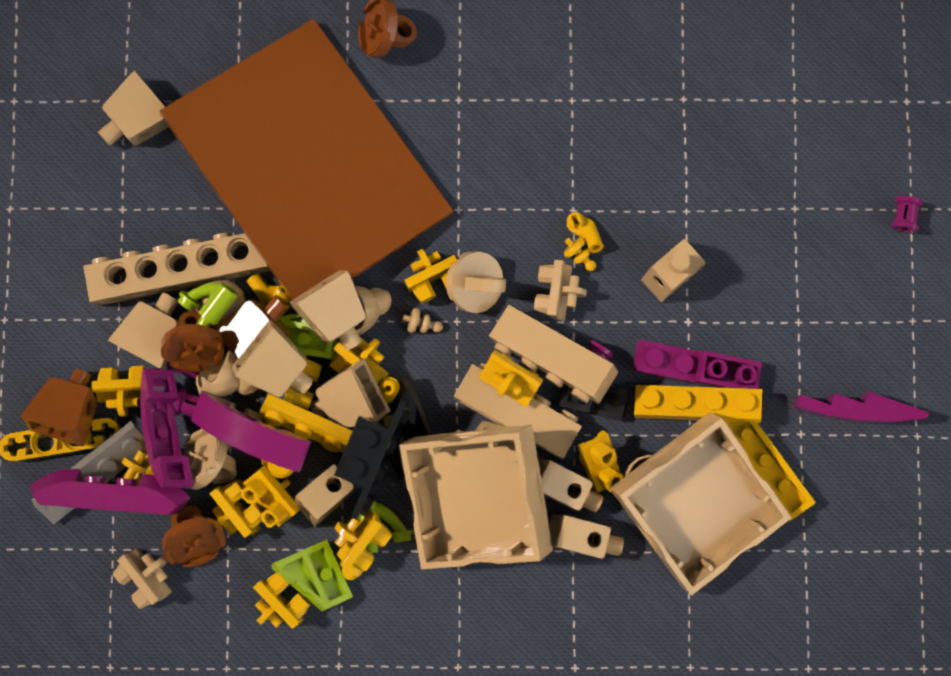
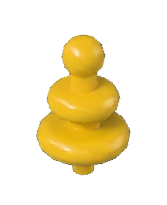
(581, 256)

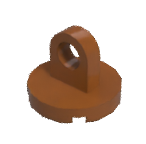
(380, 31)
(192, 345)
(192, 540)

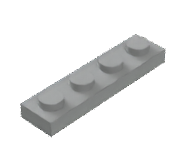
(102, 462)

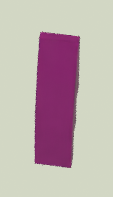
(870, 409)

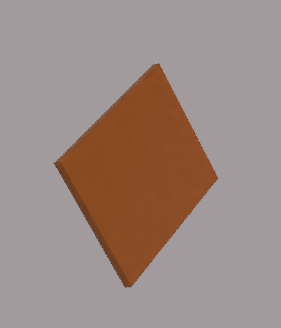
(306, 161)

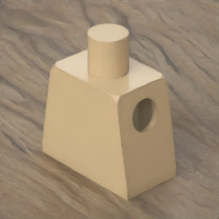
(133, 112)
(673, 270)
(332, 309)
(145, 328)
(273, 363)
(350, 395)
(556, 482)
(319, 502)
(572, 535)

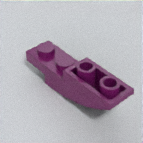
(695, 367)

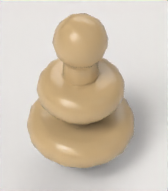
(424, 323)

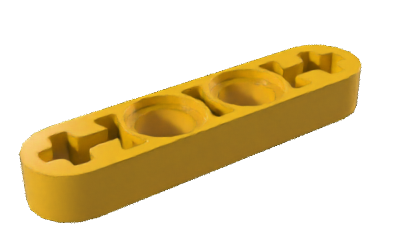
(59, 448)

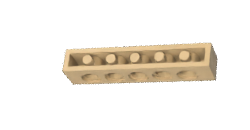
(102, 270)

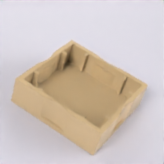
(477, 497)
(700, 502)

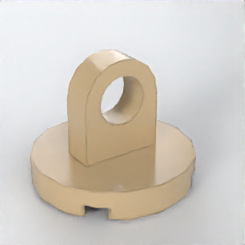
(475, 282)
(207, 458)

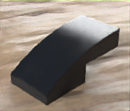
(611, 406)

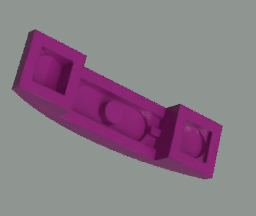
(160, 429)
(249, 434)

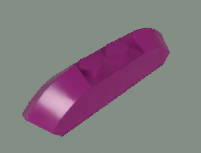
(67, 489)

